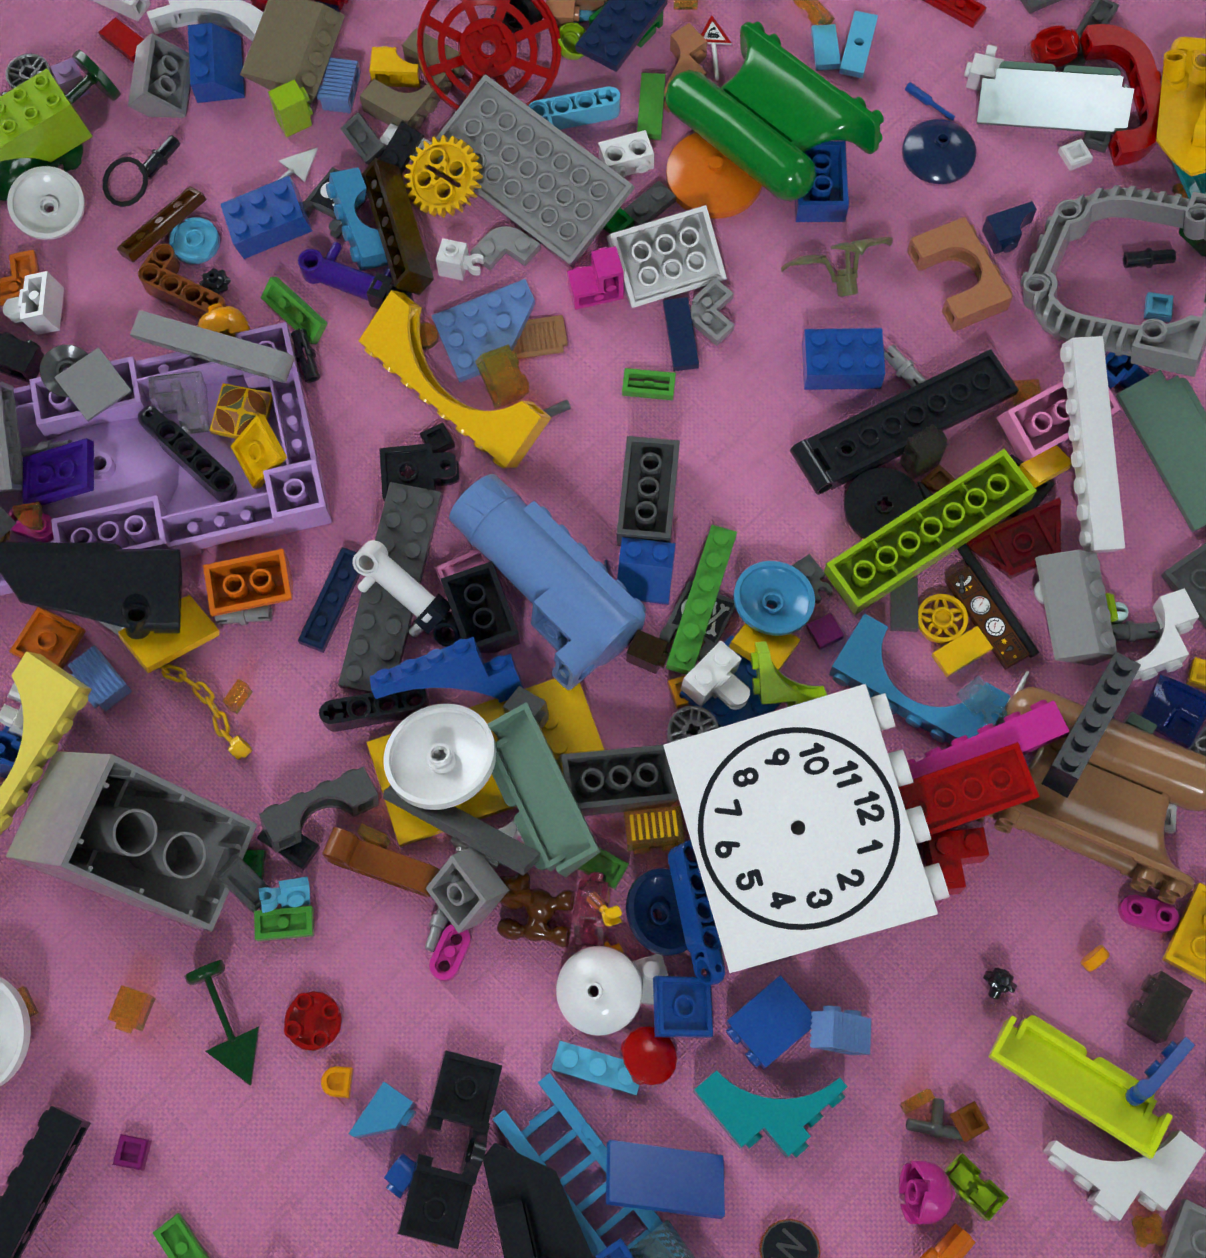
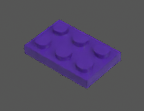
(59, 473)

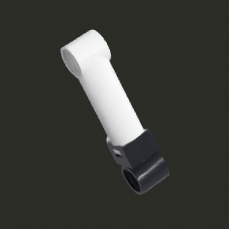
(428, 609)

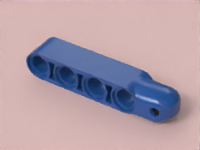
(696, 926)

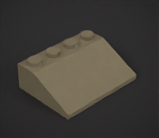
(292, 44)

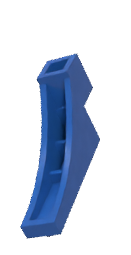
(451, 667)

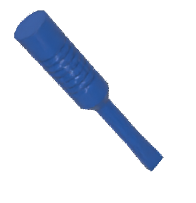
(926, 99)

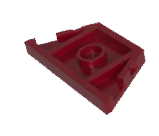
(1018, 541)

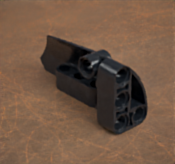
(98, 582)
(531, 1208)

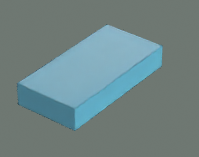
(825, 47)

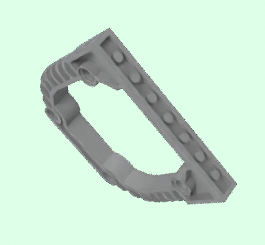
(1153, 344)

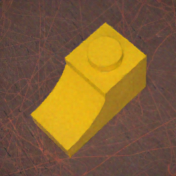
(392, 70)

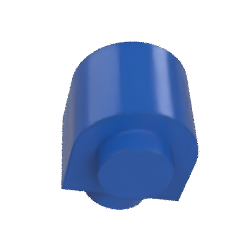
(400, 1175)

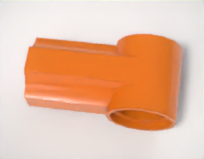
(953, 1244)

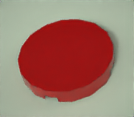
(1055, 46)

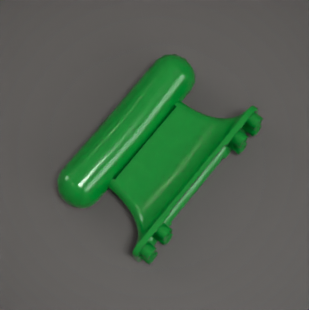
(772, 114)

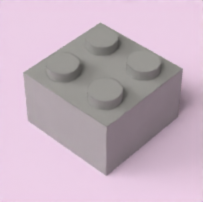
(467, 889)

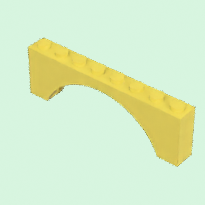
(49, 706)

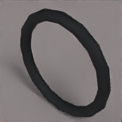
(143, 187)

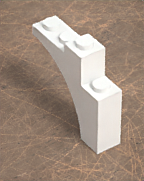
(1120, 1182)

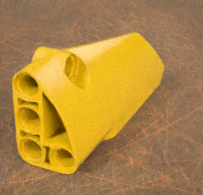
(1183, 105)

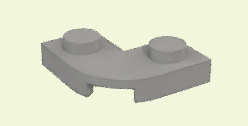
(506, 241)
(706, 312)

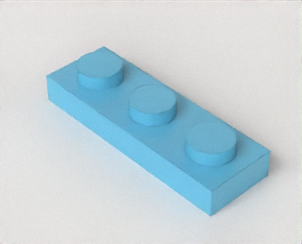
(593, 1067)

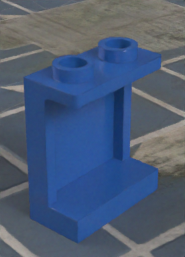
(770, 1023)

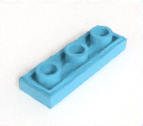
(858, 44)

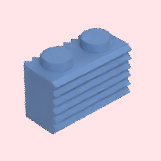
(339, 85)
(101, 677)
(840, 1031)

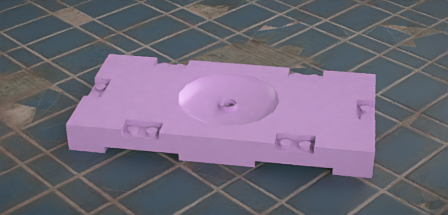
(145, 495)

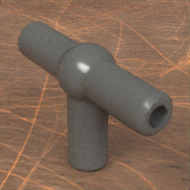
(935, 1127)

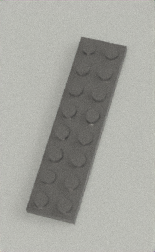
(381, 620)

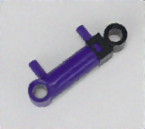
(346, 278)

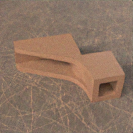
(569, 10)
(690, 51)

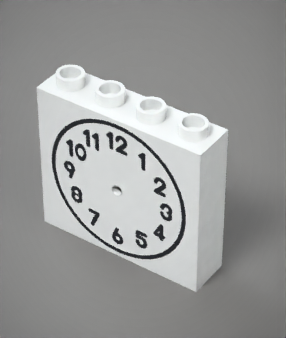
(804, 828)

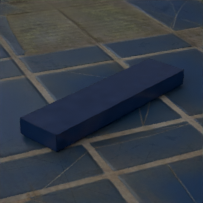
(330, 602)

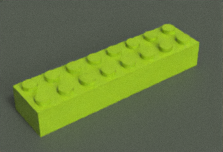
(929, 531)

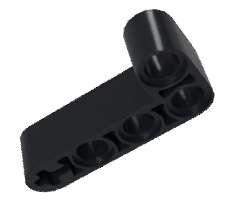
(374, 713)

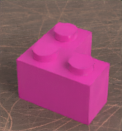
(599, 282)

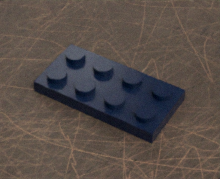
(618, 30)

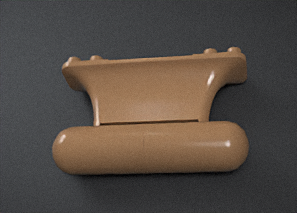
(1117, 802)

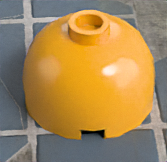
(224, 320)

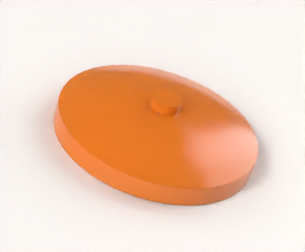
(706, 177)

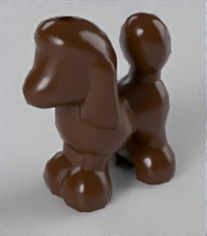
(539, 907)

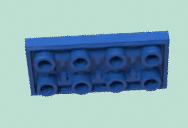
(665, 1179)

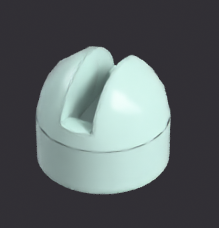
(1122, 616)

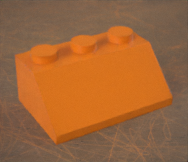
(248, 582)

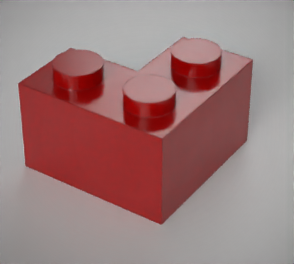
(952, 851)

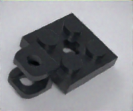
(428, 467)

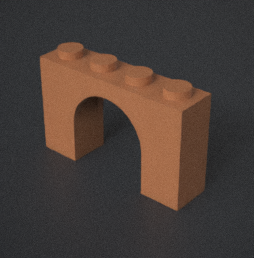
(960, 243)

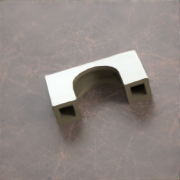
(411, 107)

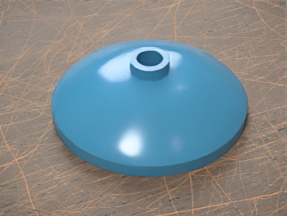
(774, 585)

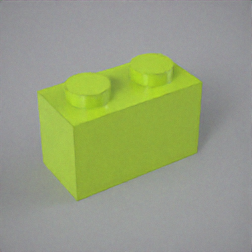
(291, 107)

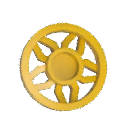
(942, 618)

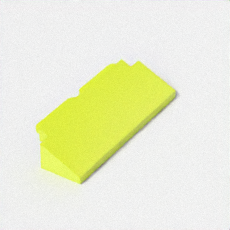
(1083, 1085)

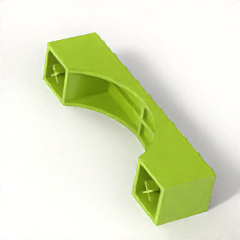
(39, 121)

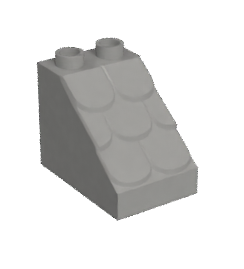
(131, 837)

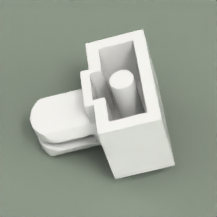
(37, 304)
(716, 678)

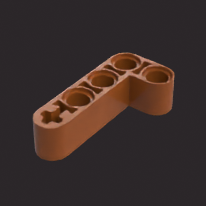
(167, 279)
(395, 869)

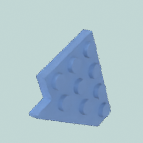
(483, 325)

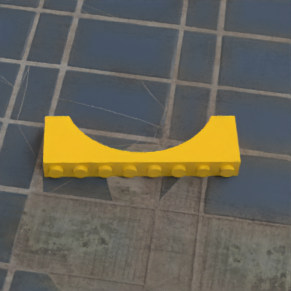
(396, 341)

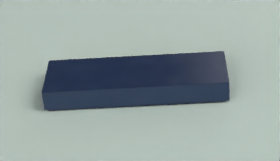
(680, 334)

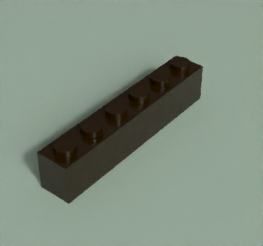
(397, 227)

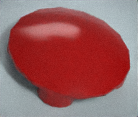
(312, 1020)
(648, 1057)

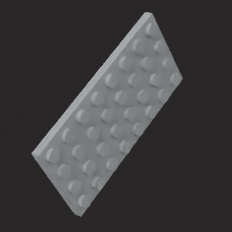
(536, 171)

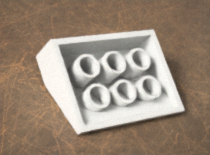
(668, 256)

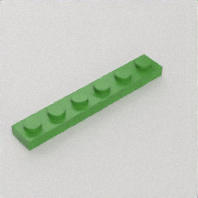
(701, 600)

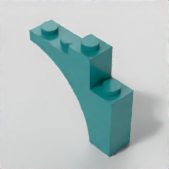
(782, 1120)

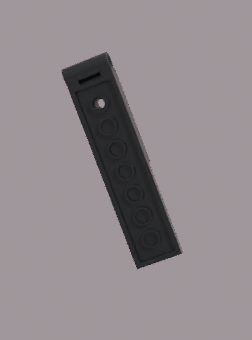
(883, 429)

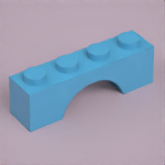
(348, 193)

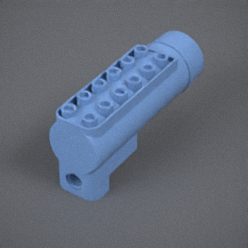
(572, 595)

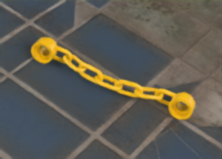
(238, 746)

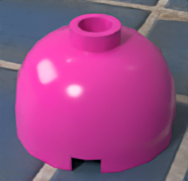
(926, 1192)

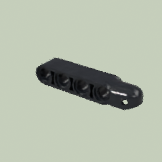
(159, 426)

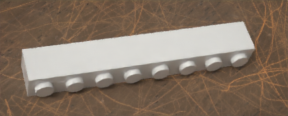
(1092, 445)

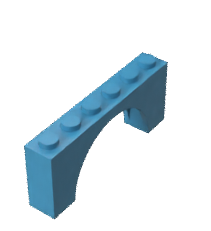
(862, 664)

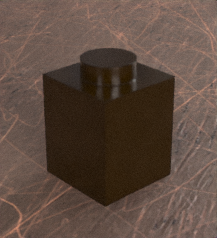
(647, 652)

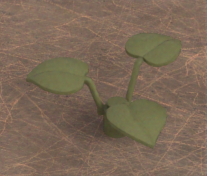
(846, 277)

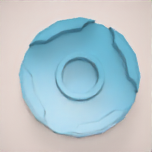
(195, 240)

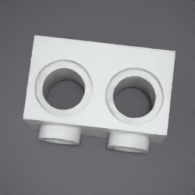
(625, 151)

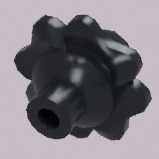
(215, 281)
(1000, 982)

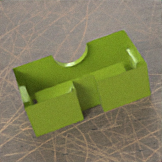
(973, 1190)

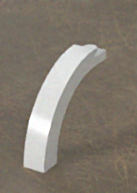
(227, 13)

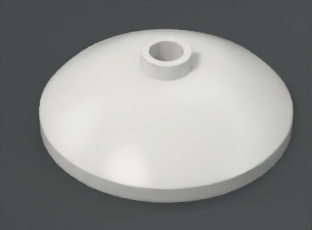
(36, 192)
(618, 990)

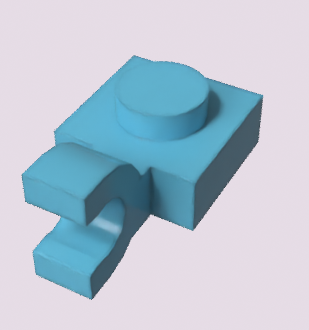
(288, 894)

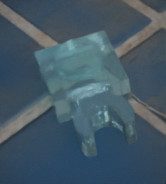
(979, 698)

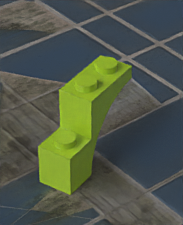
(774, 686)

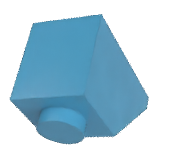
(384, 1113)

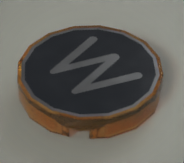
(789, 1240)

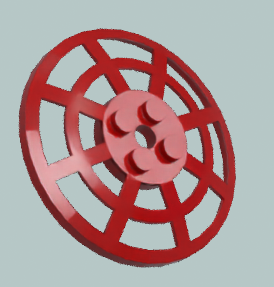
(499, 36)

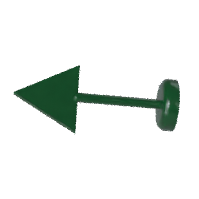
(239, 1051)

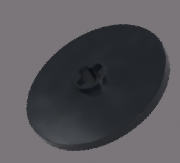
(867, 493)

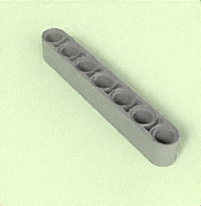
(212, 346)

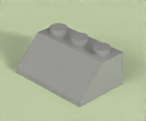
(160, 79)

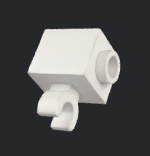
(982, 67)
(454, 260)

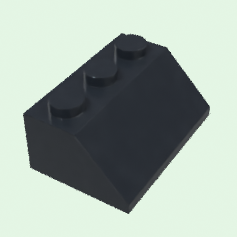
(481, 608)

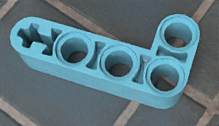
(579, 107)

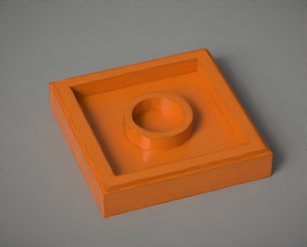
(48, 636)

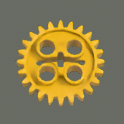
(455, 156)

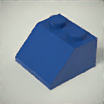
(646, 569)

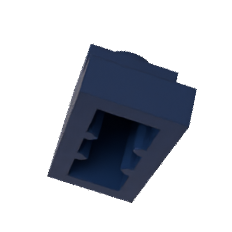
(1004, 228)

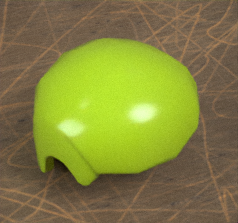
(569, 36)

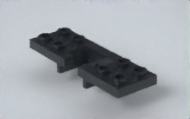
(438, 1197)

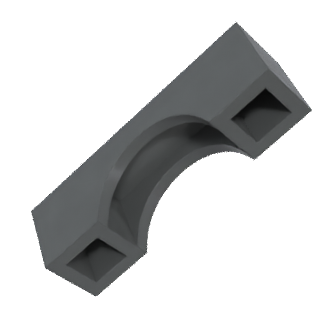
(350, 793)

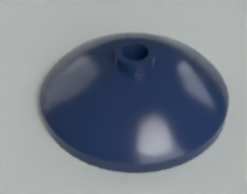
(937, 160)
(655, 893)

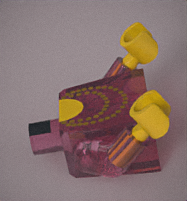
(593, 912)

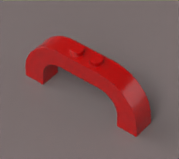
(1136, 59)

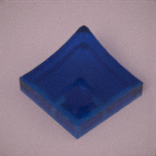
(1175, 710)

